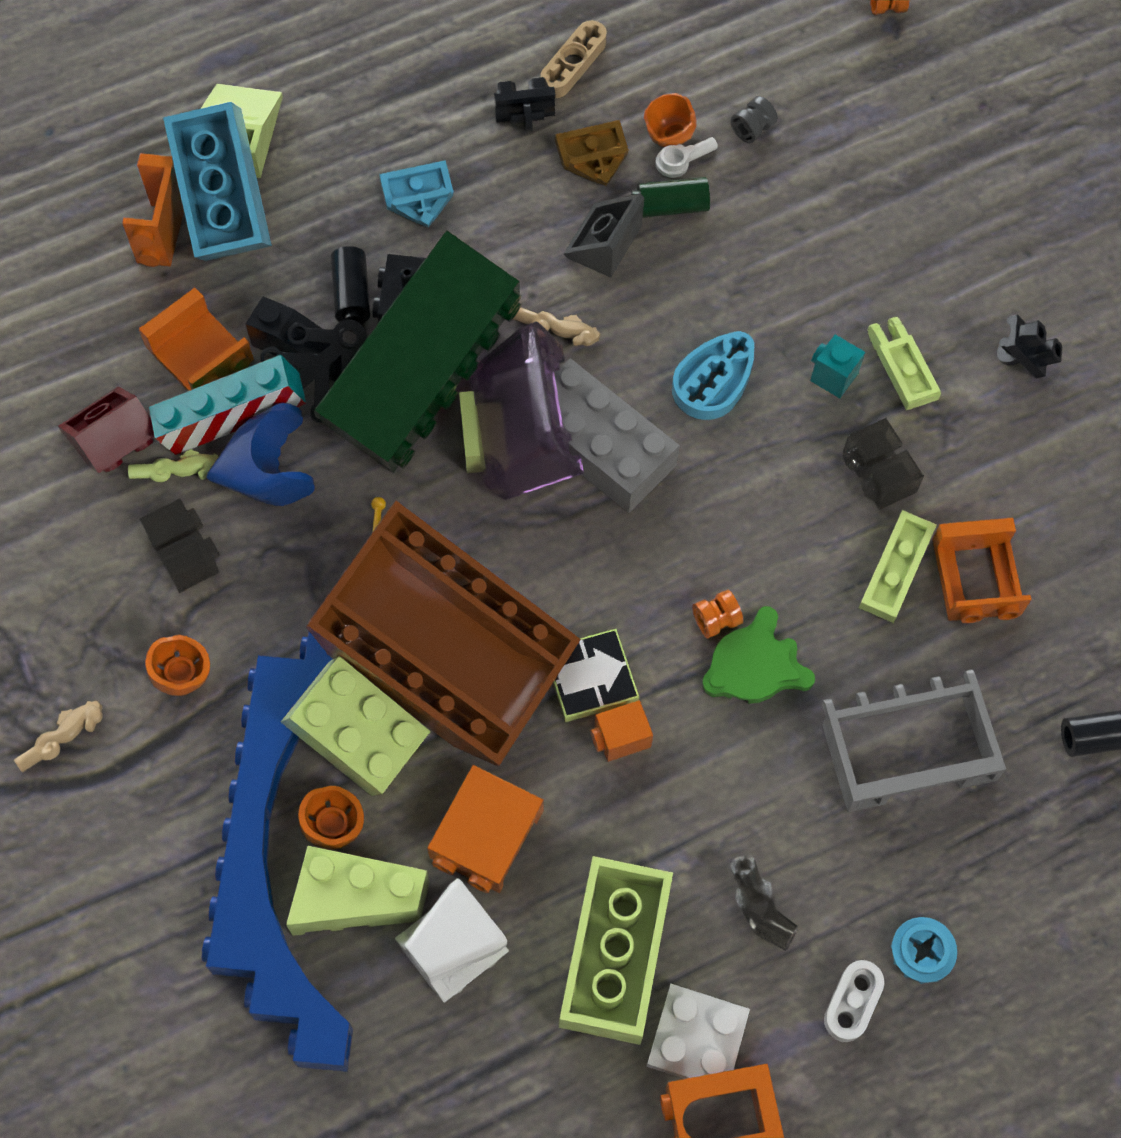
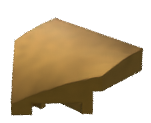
(593, 151)

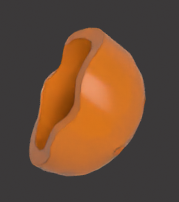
(179, 673)
(331, 823)

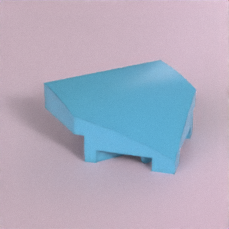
(418, 191)

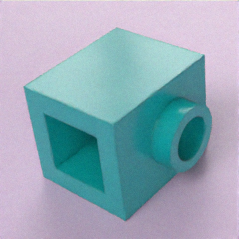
(836, 365)

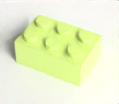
(355, 726)

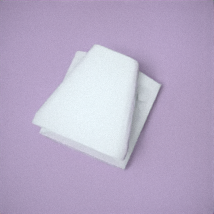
(453, 942)

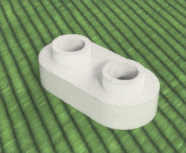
(853, 1002)

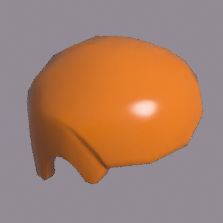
(670, 120)

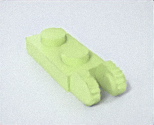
(904, 365)

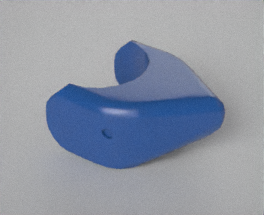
(251, 459)

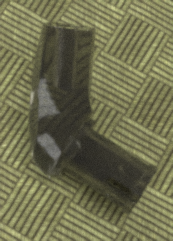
(759, 905)

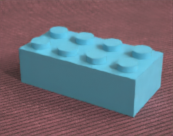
(217, 181)

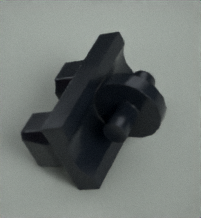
(524, 104)
(1029, 346)

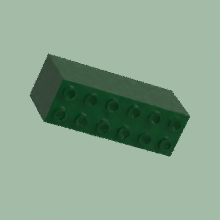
(421, 352)

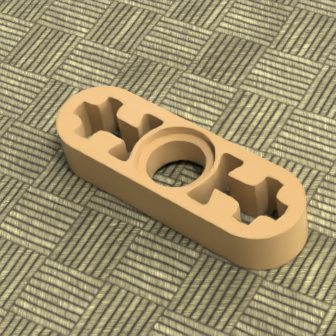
(575, 46)

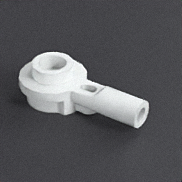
(675, 159)

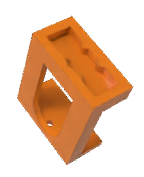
(979, 535)
(754, 1078)

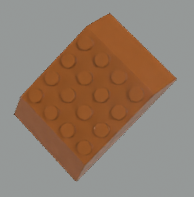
(442, 636)

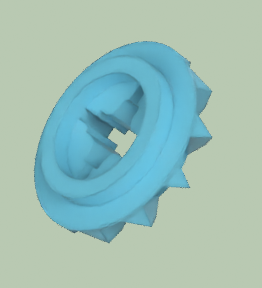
(942, 948)

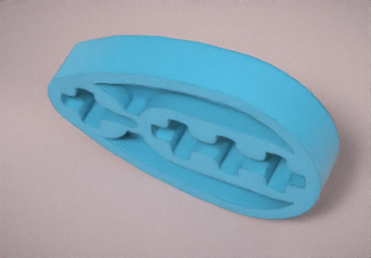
(725, 389)

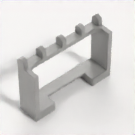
(966, 774)

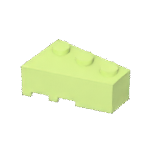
(354, 891)

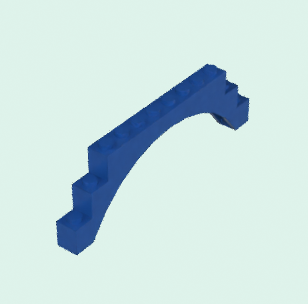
(245, 926)

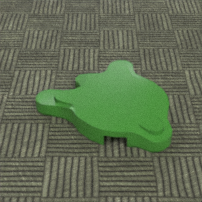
(755, 664)

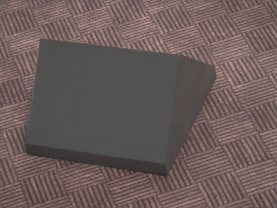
(607, 233)

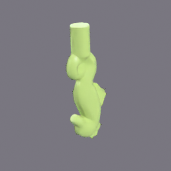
(161, 469)

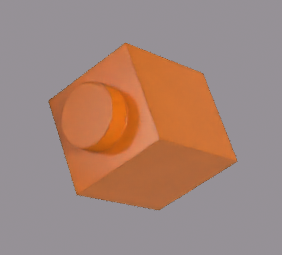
(622, 731)

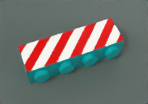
(225, 404)

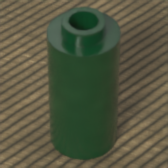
(674, 196)

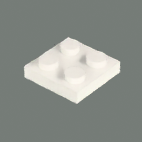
(697, 1034)

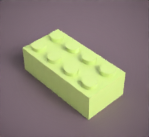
(616, 950)

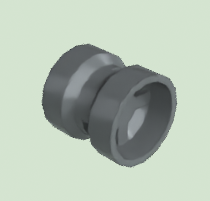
(757, 117)

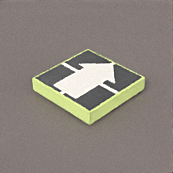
(595, 677)

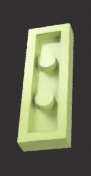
(897, 566)

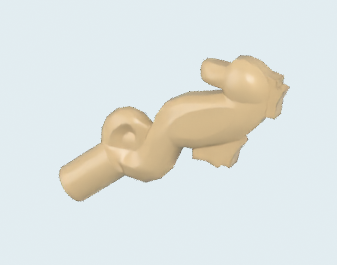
(569, 327)
(69, 726)

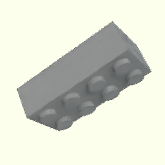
(617, 444)

